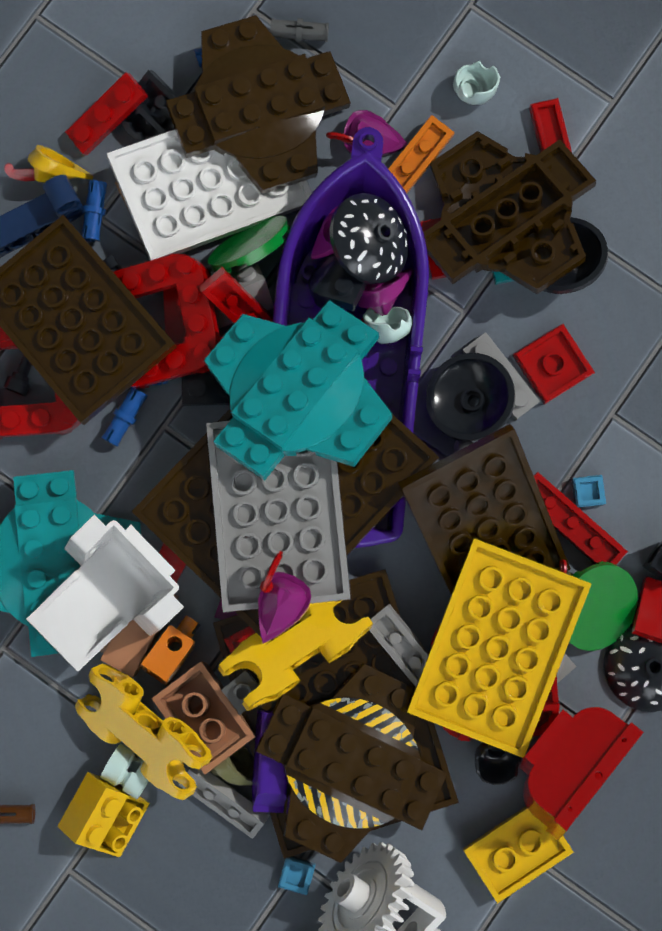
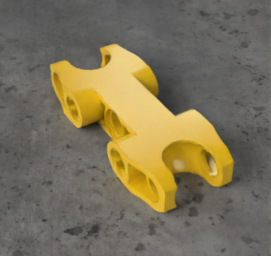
(278, 658)
(159, 742)

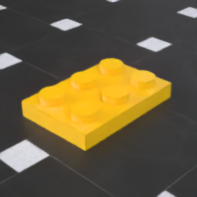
(515, 853)

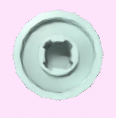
(117, 772)

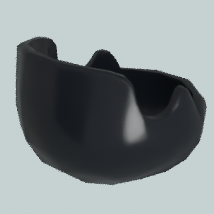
(495, 765)

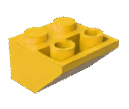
(102, 816)

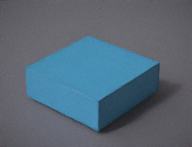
(588, 491)
(296, 875)

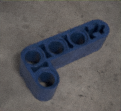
(32, 218)

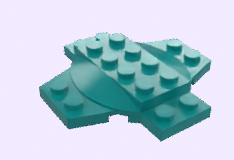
(297, 390)
(35, 543)

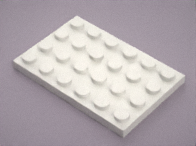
(192, 199)

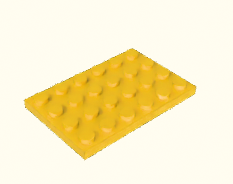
(499, 647)

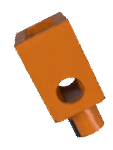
(164, 663)

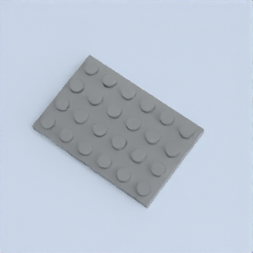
(288, 512)

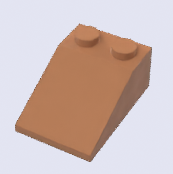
(203, 706)

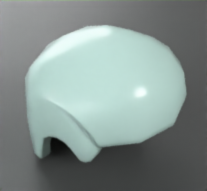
(476, 83)
(390, 326)

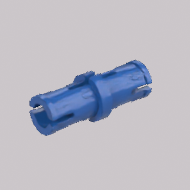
(94, 210)
(124, 416)

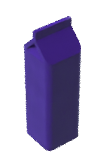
(269, 780)

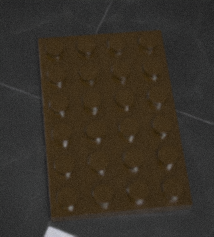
(77, 321)
(483, 496)

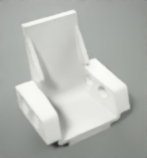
(116, 583)

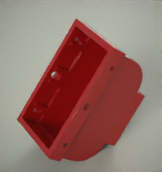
(573, 764)

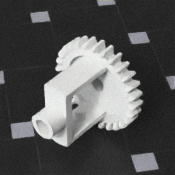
(373, 893)

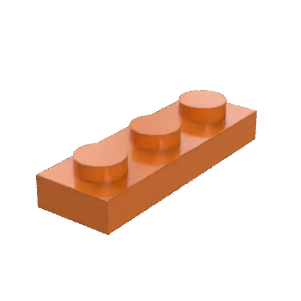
(421, 152)

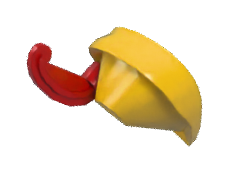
(46, 165)

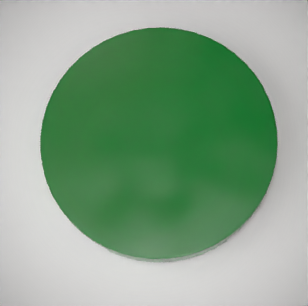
(250, 244)
(607, 608)

